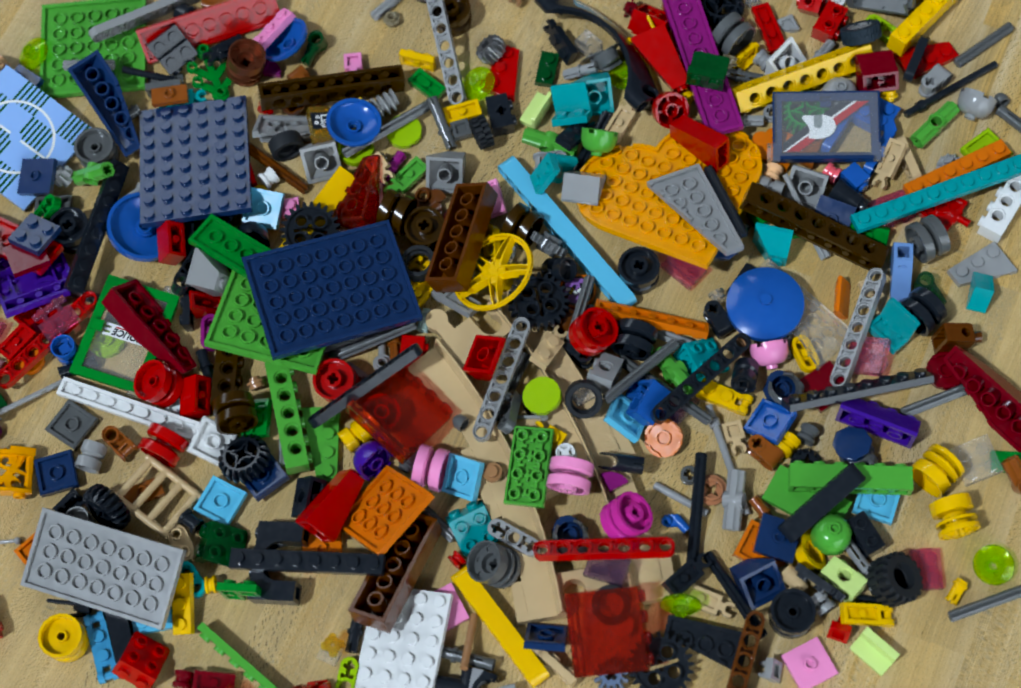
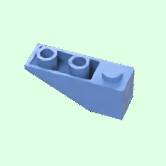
(901, 270)

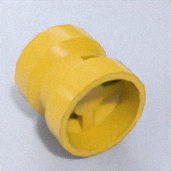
(788, 444)

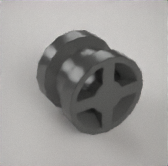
(807, 434)

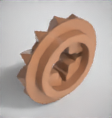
(712, 481)

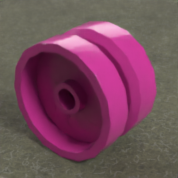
(626, 516)

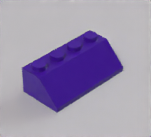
(879, 421)

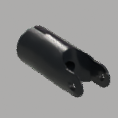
(625, 463)

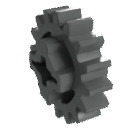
(549, 244)

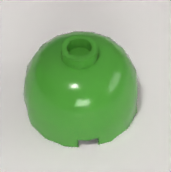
(598, 140)
(831, 534)

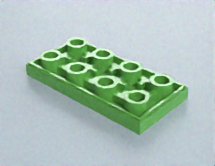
(529, 466)
(789, 502)

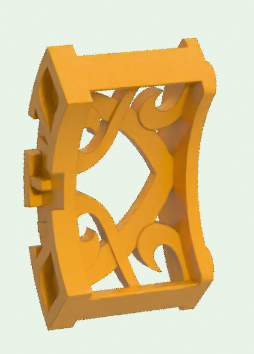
(16, 457)

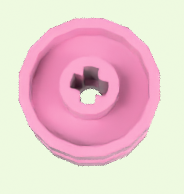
(430, 467)
(570, 475)

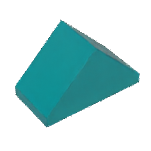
(980, 292)

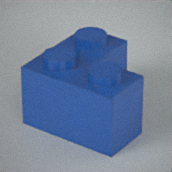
(644, 397)

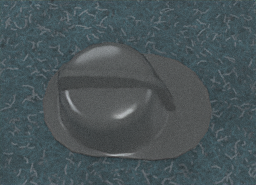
(606, 59)

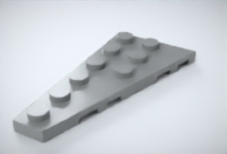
(696, 202)

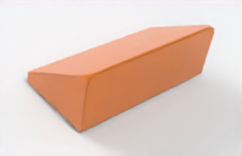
(842, 298)

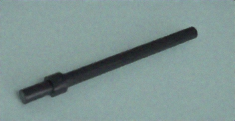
(922, 105)

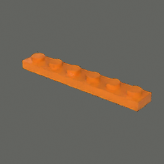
(978, 159)
(659, 320)

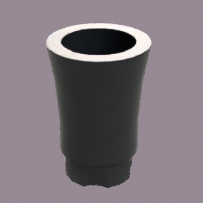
(845, 193)

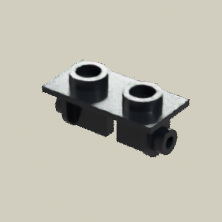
(71, 500)

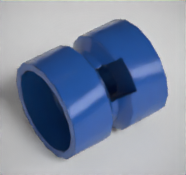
(64, 349)

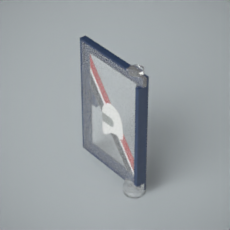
(825, 127)

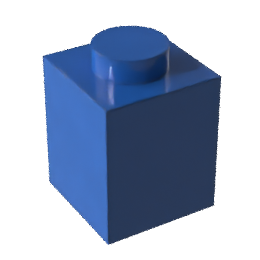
(855, 177)

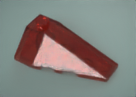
(362, 197)

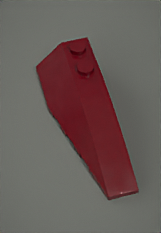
(146, 324)
(991, 393)

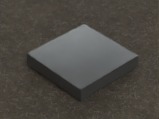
(72, 425)

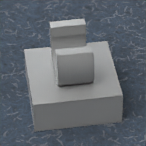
(772, 670)

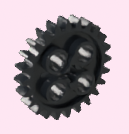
(311, 215)
(556, 298)
(683, 664)

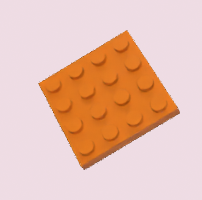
(385, 510)

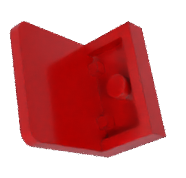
(141, 661)

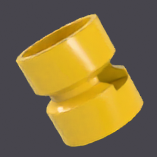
(353, 436)

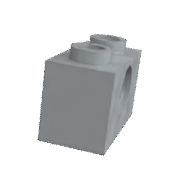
(605, 371)

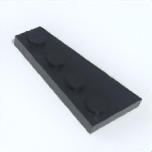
(708, 640)

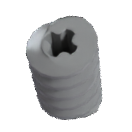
(385, 102)

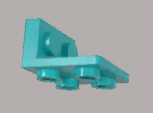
(571, 104)
(696, 353)

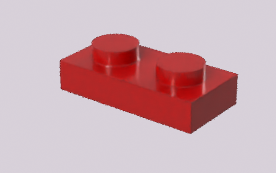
(17, 341)

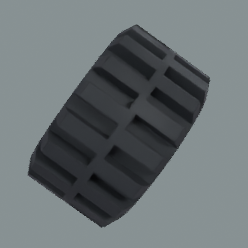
(895, 579)

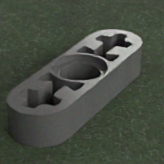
(509, 411)

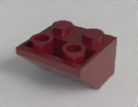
(876, 71)

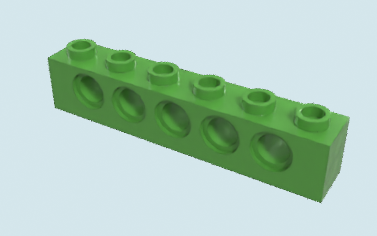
(293, 462)

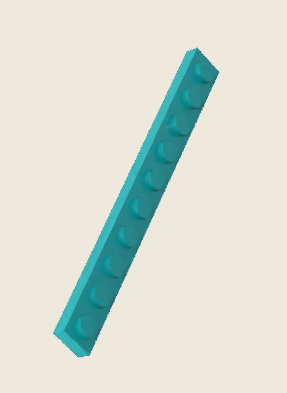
(936, 194)

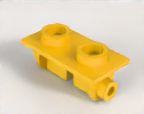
(746, 56)

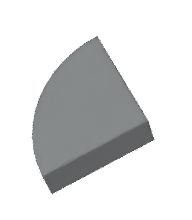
(788, 24)

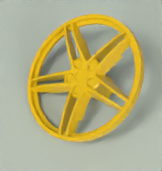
(496, 273)

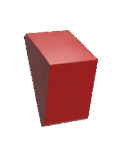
(203, 303)

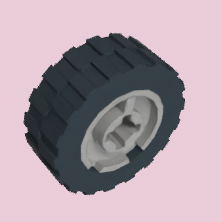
(861, 32)

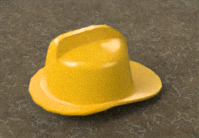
(808, 554)

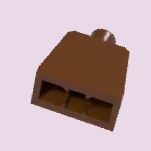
(955, 334)

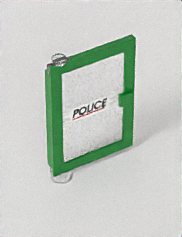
(108, 350)

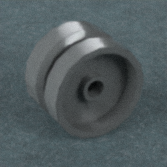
(733, 34)
(95, 146)
(928, 238)

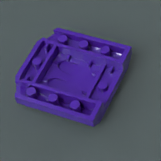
(31, 289)

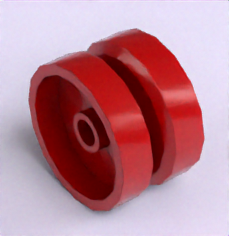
(593, 331)
(329, 373)
(158, 383)
(163, 444)

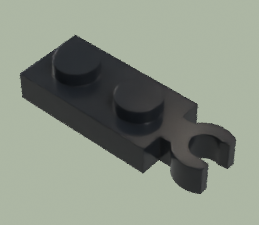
(560, 42)
(220, 51)
(572, 135)
(686, 575)
(820, 584)

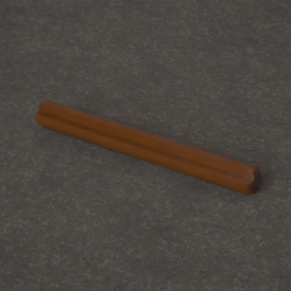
(281, 171)

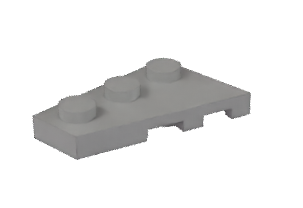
(273, 124)
(986, 261)

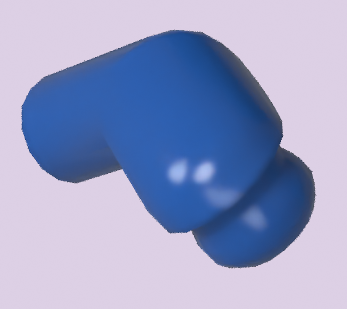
(675, 520)

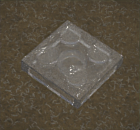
(977, 459)

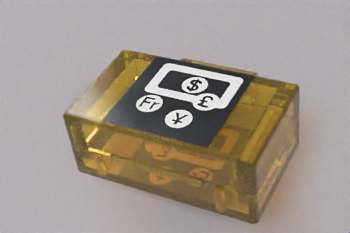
(317, 124)

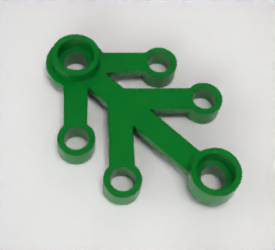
(211, 75)

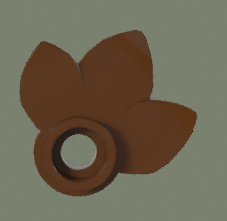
(432, 200)

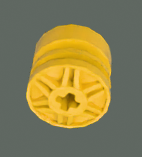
(937, 470)
(953, 512)

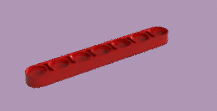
(44, 349)
(613, 552)

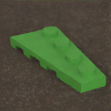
(323, 444)

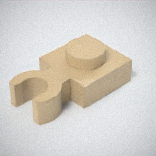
(384, 165)
(734, 434)

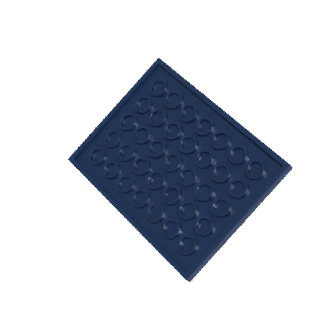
(194, 161)
(331, 289)

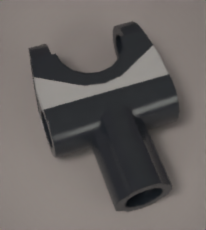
(469, 679)

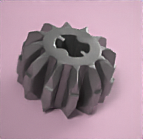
(491, 49)

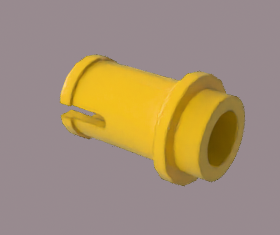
(956, 591)

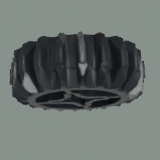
(714, 15)
(246, 462)
(106, 507)

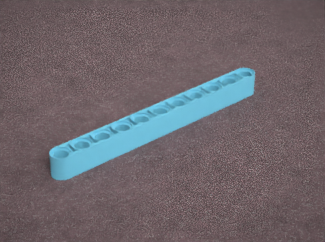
(563, 228)

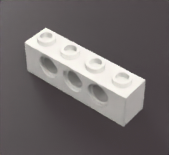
(995, 229)

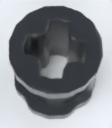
(191, 521)

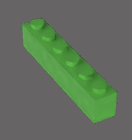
(879, 477)

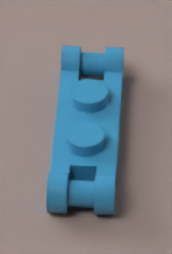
(101, 646)

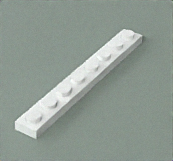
(125, 407)

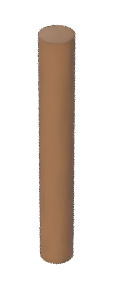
(469, 642)

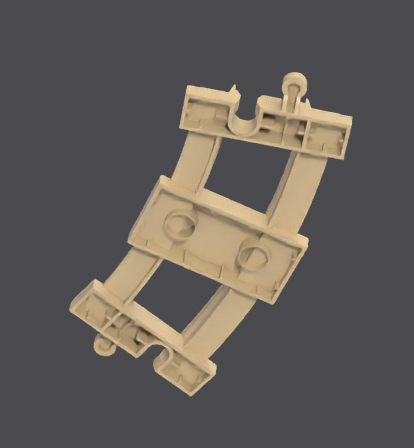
(541, 590)

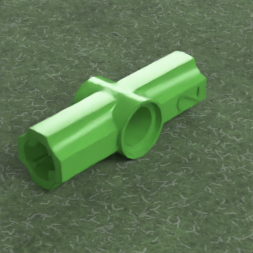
(928, 130)
(544, 141)
(93, 173)
(674, 371)

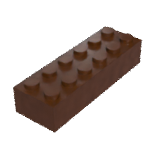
(461, 237)
(383, 597)

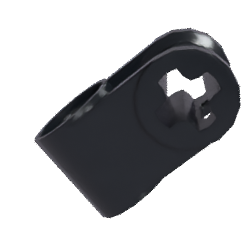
(717, 321)
(576, 356)

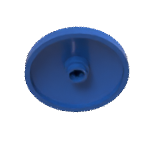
(126, 232)
(765, 304)

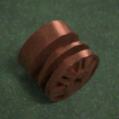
(245, 62)

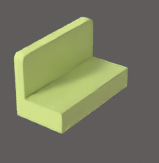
(536, 110)
(874, 651)

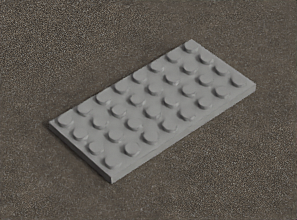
(103, 568)

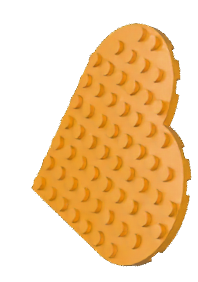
(639, 215)

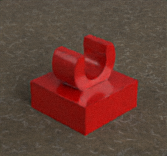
(839, 631)

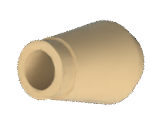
(789, 577)

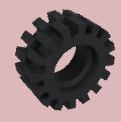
(481, 132)

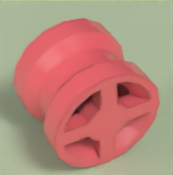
(833, 172)

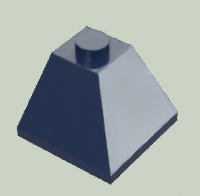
(758, 580)

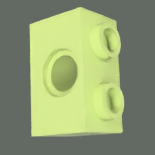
(837, 569)

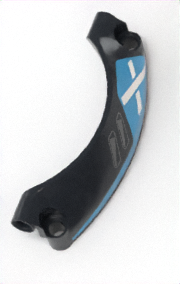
(640, 86)

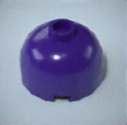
(370, 459)

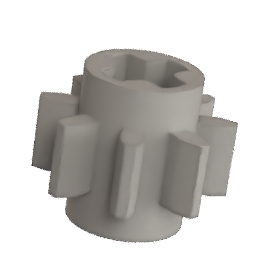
(63, 176)

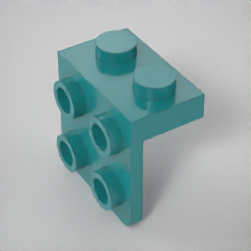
(551, 170)
(894, 323)
(470, 526)

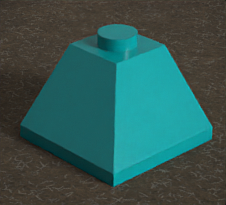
(599, 92)
(773, 242)

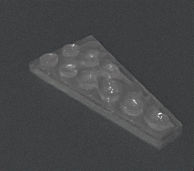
(819, 328)

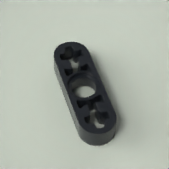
(916, 58)

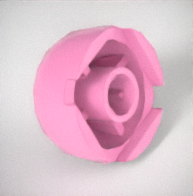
(770, 353)

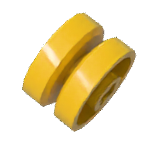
(63, 638)

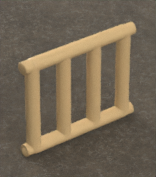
(164, 472)

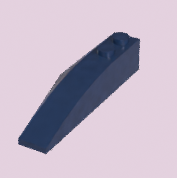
(107, 100)

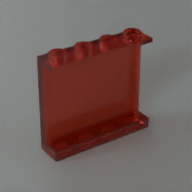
(400, 414)
(608, 631)

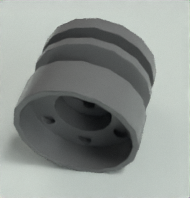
(493, 564)

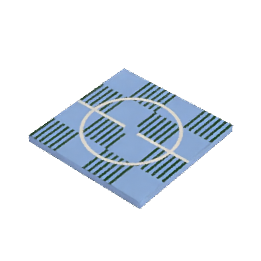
(31, 129)

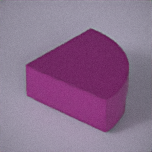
(272, 70)
(613, 480)

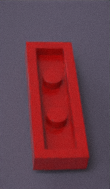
(767, 27)

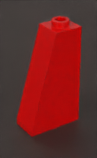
(662, 57)
(701, 141)
(330, 508)

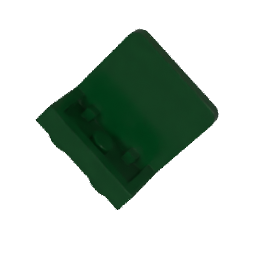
(707, 70)
(217, 542)

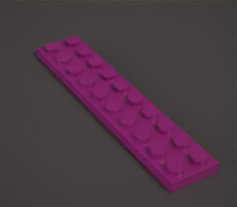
(693, 34)

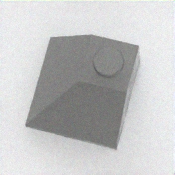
(320, 160)
(445, 170)
(207, 274)

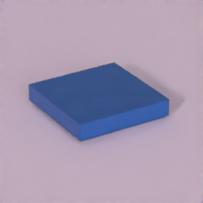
(770, 421)

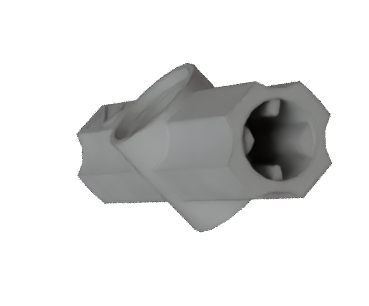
(734, 500)

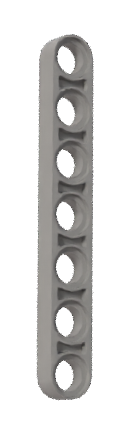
(135, 18)
(450, 53)
(857, 319)
(502, 389)

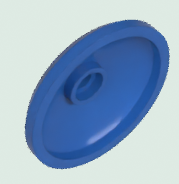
(288, 41)
(353, 114)

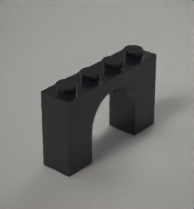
(273, 536)

